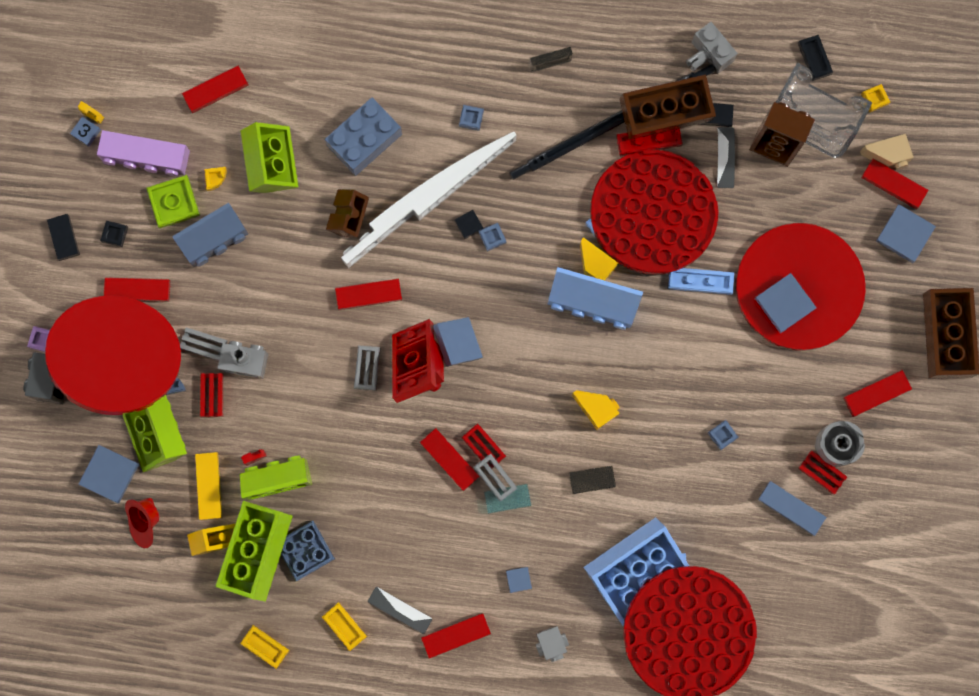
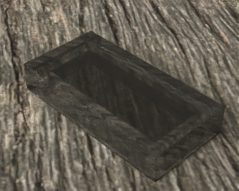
(551, 59)
(592, 480)

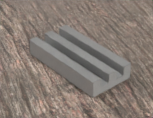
(185, 338)
(365, 386)
(484, 463)

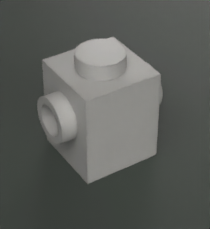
(552, 644)

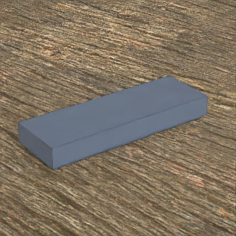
(792, 508)

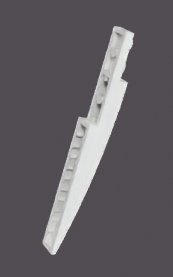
(426, 197)

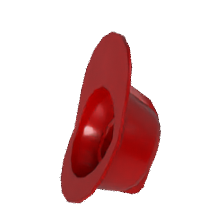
(142, 518)

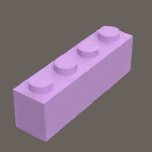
(143, 153)

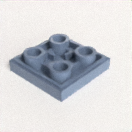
(905, 233)
(785, 303)
(457, 341)
(108, 474)
(306, 551)

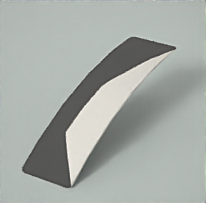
(726, 157)
(399, 610)

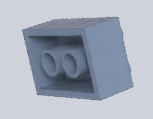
(363, 136)

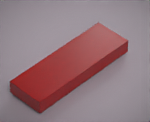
(215, 89)
(657, 141)
(894, 183)
(139, 289)
(368, 294)
(877, 393)
(449, 459)
(456, 635)

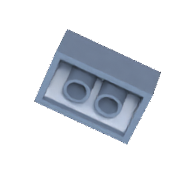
(211, 235)

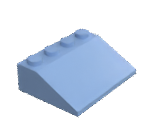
(594, 298)
(632, 563)

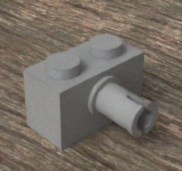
(712, 48)
(243, 360)

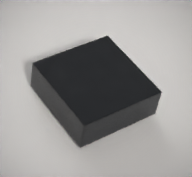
(468, 224)
(114, 233)

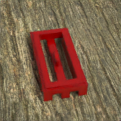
(211, 376)
(471, 433)
(842, 477)

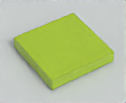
(173, 201)

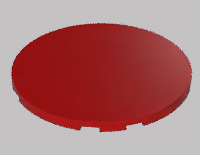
(654, 212)
(824, 270)
(112, 355)
(690, 632)

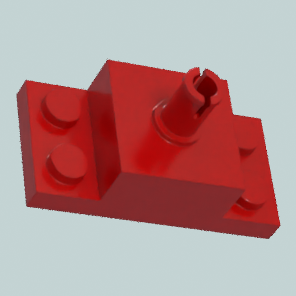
(416, 362)

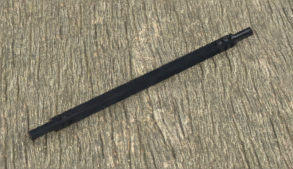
(585, 136)

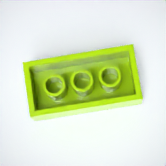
(254, 551)

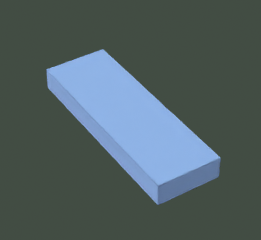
(701, 281)

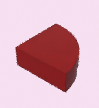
(251, 458)

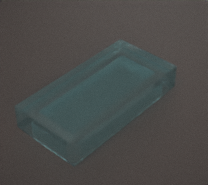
(517, 499)

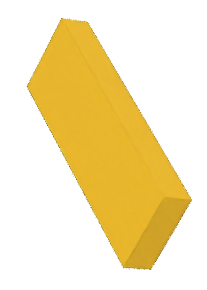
(208, 486)

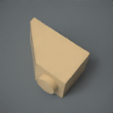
(890, 152)

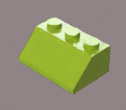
(269, 158)
(155, 435)
(275, 478)

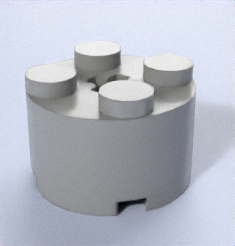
(852, 443)

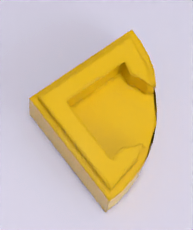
(90, 112)
(214, 177)

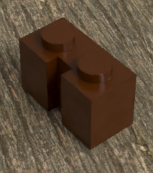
(349, 213)

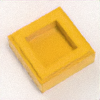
(877, 96)

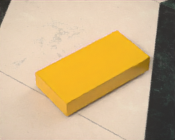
(344, 626)
(264, 646)

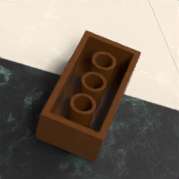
(667, 107)
(782, 133)
(951, 333)

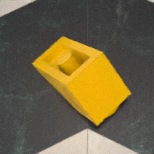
(596, 262)
(597, 407)
(210, 539)

